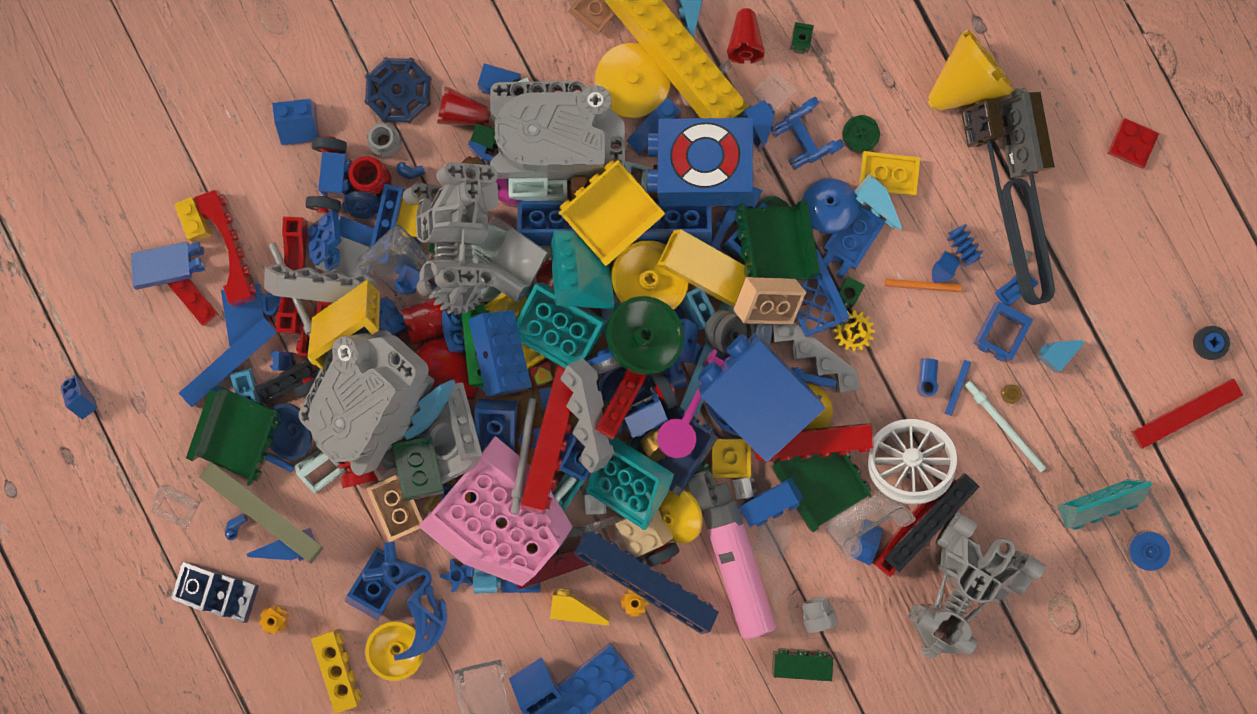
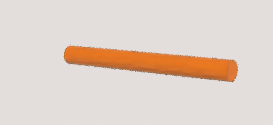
(923, 285)

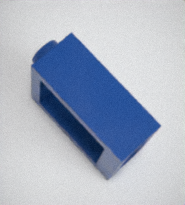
(1011, 314)

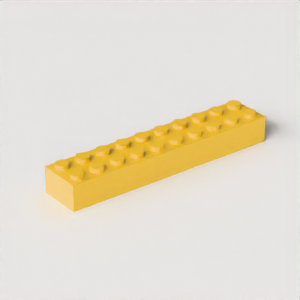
(680, 58)

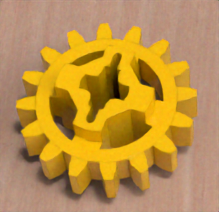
(865, 335)

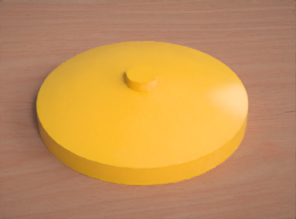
(632, 80)
(637, 274)

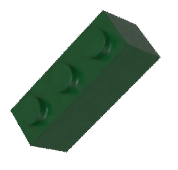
(802, 665)

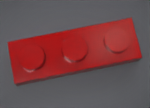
(194, 300)

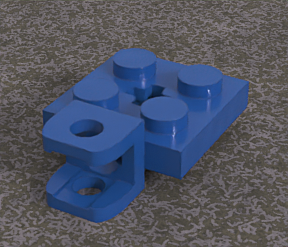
(322, 240)

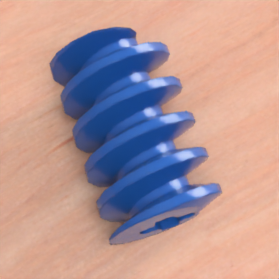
(965, 245)

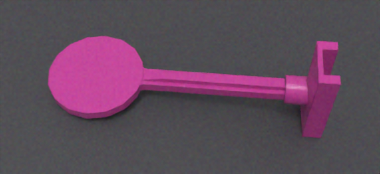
(677, 436)

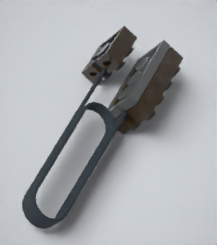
(1028, 151)

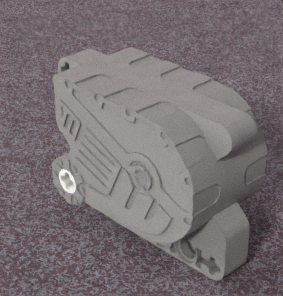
(554, 131)
(365, 398)

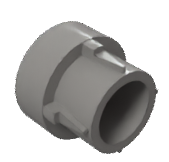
(377, 133)
(818, 615)

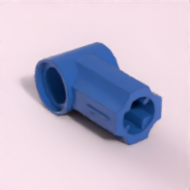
(928, 375)
(675, 376)

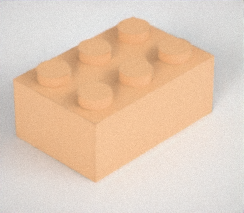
(769, 301)
(395, 515)

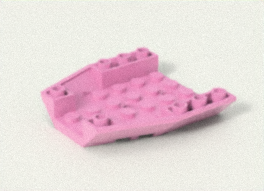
(471, 528)

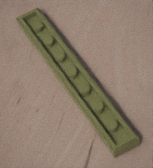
(261, 513)

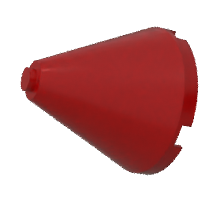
(445, 364)

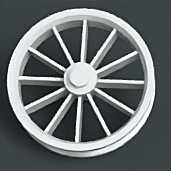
(912, 461)

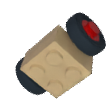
(642, 541)

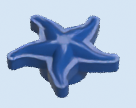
(457, 575)

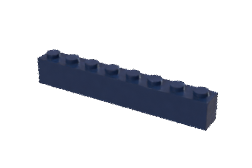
(646, 582)

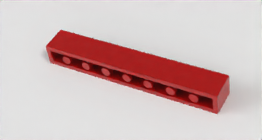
(549, 448)

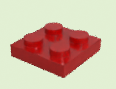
(1133, 143)

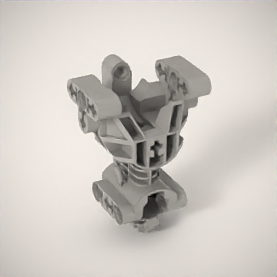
(454, 224)
(972, 580)

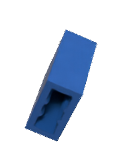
(535, 688)

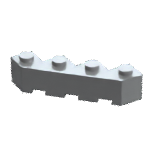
(310, 284)
(824, 359)
(587, 407)

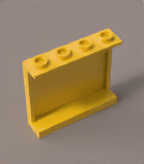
(611, 212)
(343, 318)

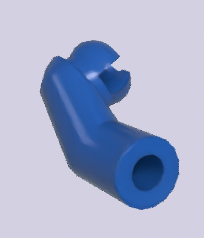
(408, 172)
(233, 526)

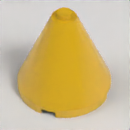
(968, 76)

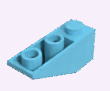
(877, 196)

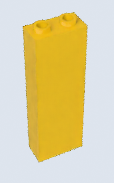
(703, 267)

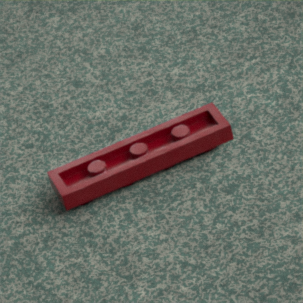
(555, 567)

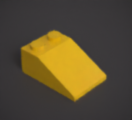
(571, 607)

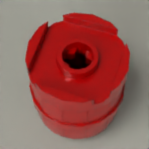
(365, 167)
(423, 321)

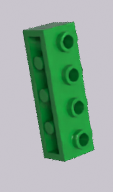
(474, 372)

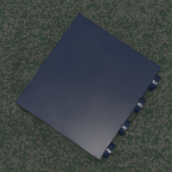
(683, 467)

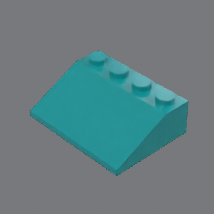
(579, 273)
(556, 330)
(631, 484)
(1104, 502)

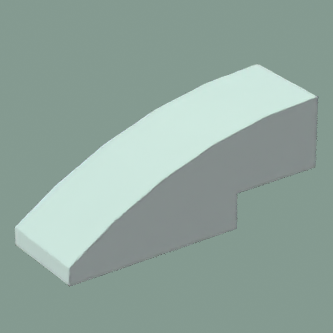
(537, 189)

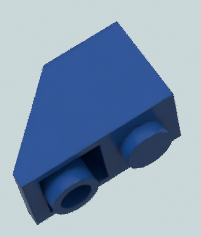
(78, 397)

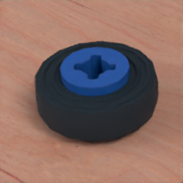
(1206, 347)

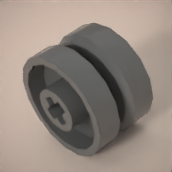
(724, 328)

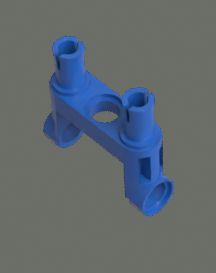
(793, 123)

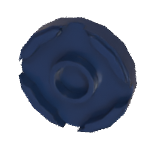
(361, 204)

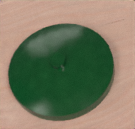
(645, 335)

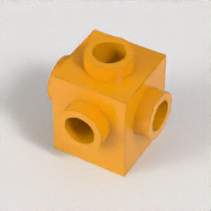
(633, 610)
(280, 617)

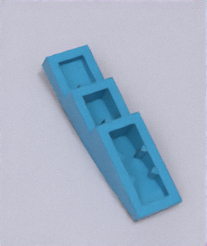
(430, 407)

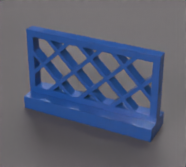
(833, 301)

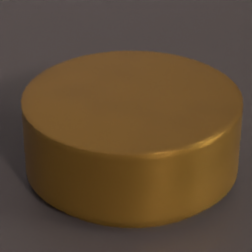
(1011, 394)

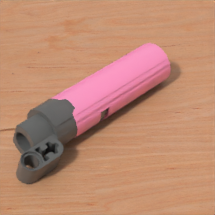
(733, 556)

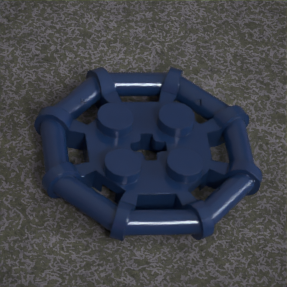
(405, 98)

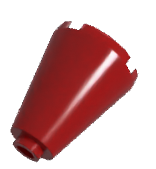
(745, 38)
(461, 109)

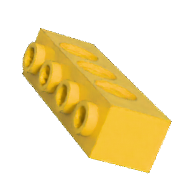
(339, 700)

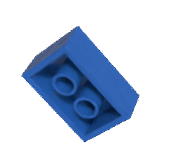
(389, 319)

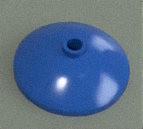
(835, 216)

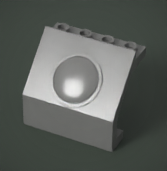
(454, 437)

